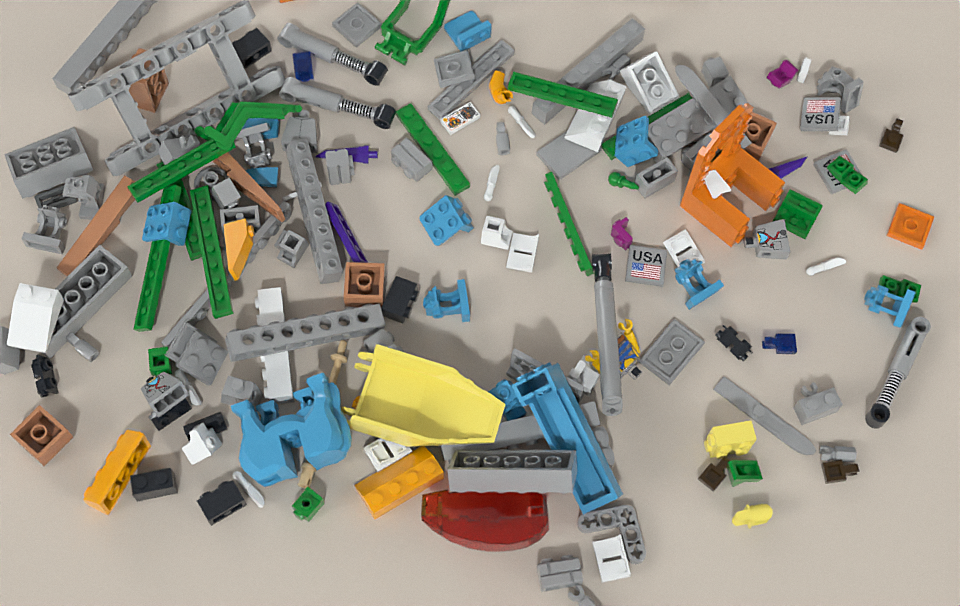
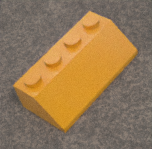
(116, 473)
(399, 481)

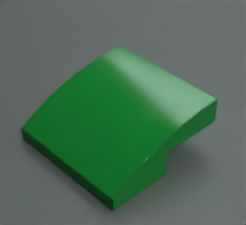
(798, 213)

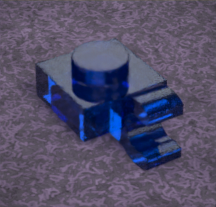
(782, 343)

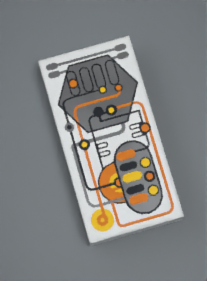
(460, 118)

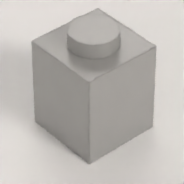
(714, 71)

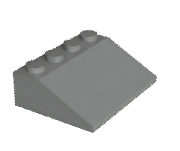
(48, 162)

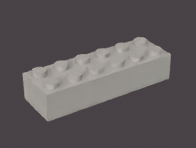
(690, 120)
(86, 292)
(513, 471)

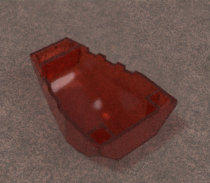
(487, 519)

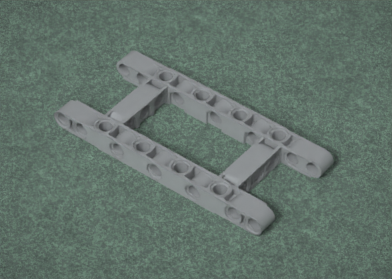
(162, 55)

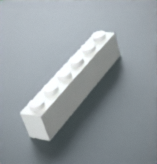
(277, 365)

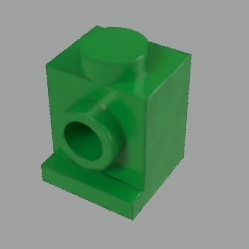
(158, 357)
(309, 512)

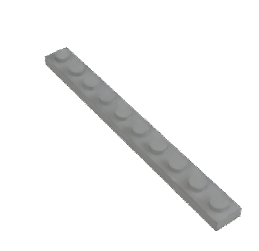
(260, 240)

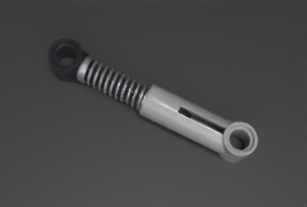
(292, 36)
(294, 91)
(898, 371)

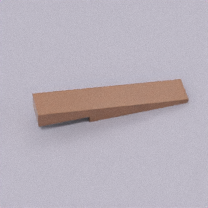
(247, 185)
(99, 227)

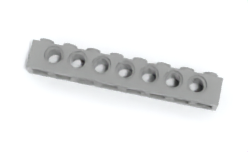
(314, 212)
(260, 347)

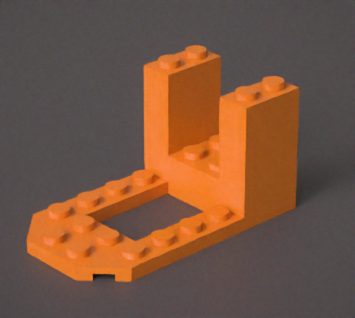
(737, 170)

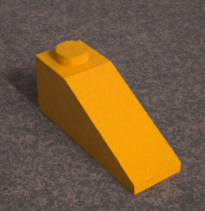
(238, 245)

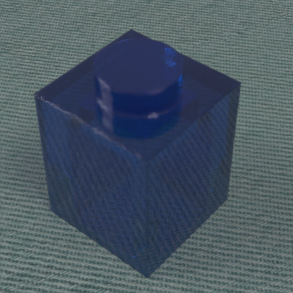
(303, 66)

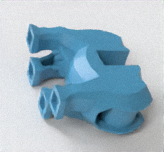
(316, 427)

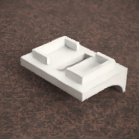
(679, 243)
(524, 244)
(380, 457)
(613, 569)

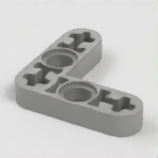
(617, 521)

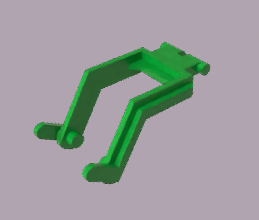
(402, 45)
(236, 117)

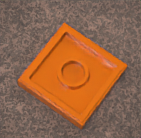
(910, 226)

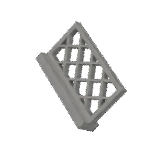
(523, 364)

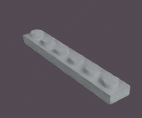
(482, 70)

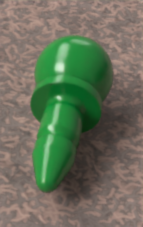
(621, 181)

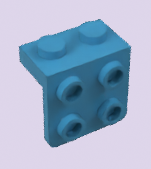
(468, 30)
(633, 142)
(445, 220)
(167, 222)

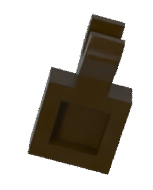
(892, 138)
(836, 471)
(714, 475)

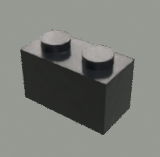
(252, 47)
(399, 299)
(153, 484)
(221, 502)

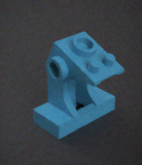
(705, 289)
(458, 299)
(874, 299)
(507, 395)

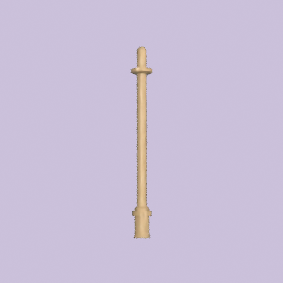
(338, 358)

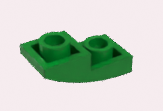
(846, 175)
(900, 288)

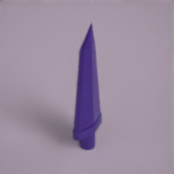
(359, 154)
(787, 168)

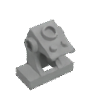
(845, 85)
(252, 135)
(88, 192)
(47, 218)

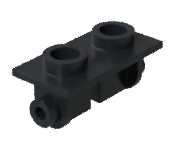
(729, 337)
(43, 368)
(171, 415)
(213, 421)

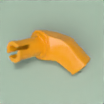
(497, 88)

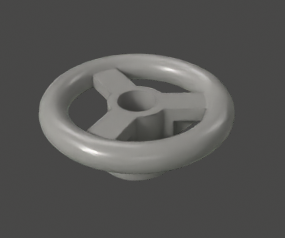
(210, 174)

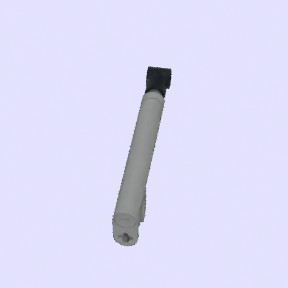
(607, 335)

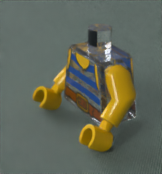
(628, 352)

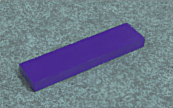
(345, 233)

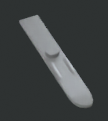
(704, 97)
(764, 417)

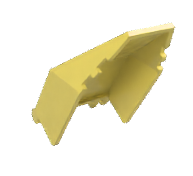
(421, 402)

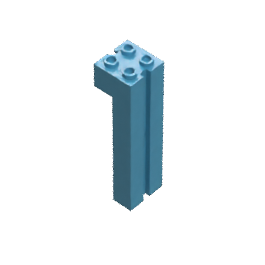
(568, 429)

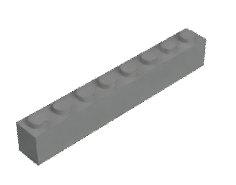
(101, 44)
(592, 66)
(518, 431)

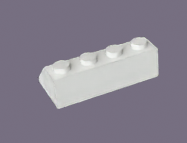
(591, 128)

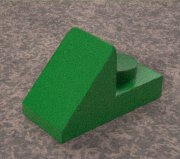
(743, 471)

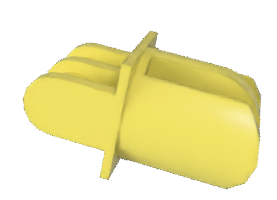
(753, 515)

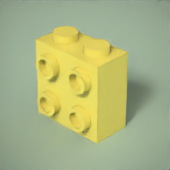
(730, 439)

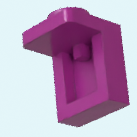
(783, 75)
(620, 235)

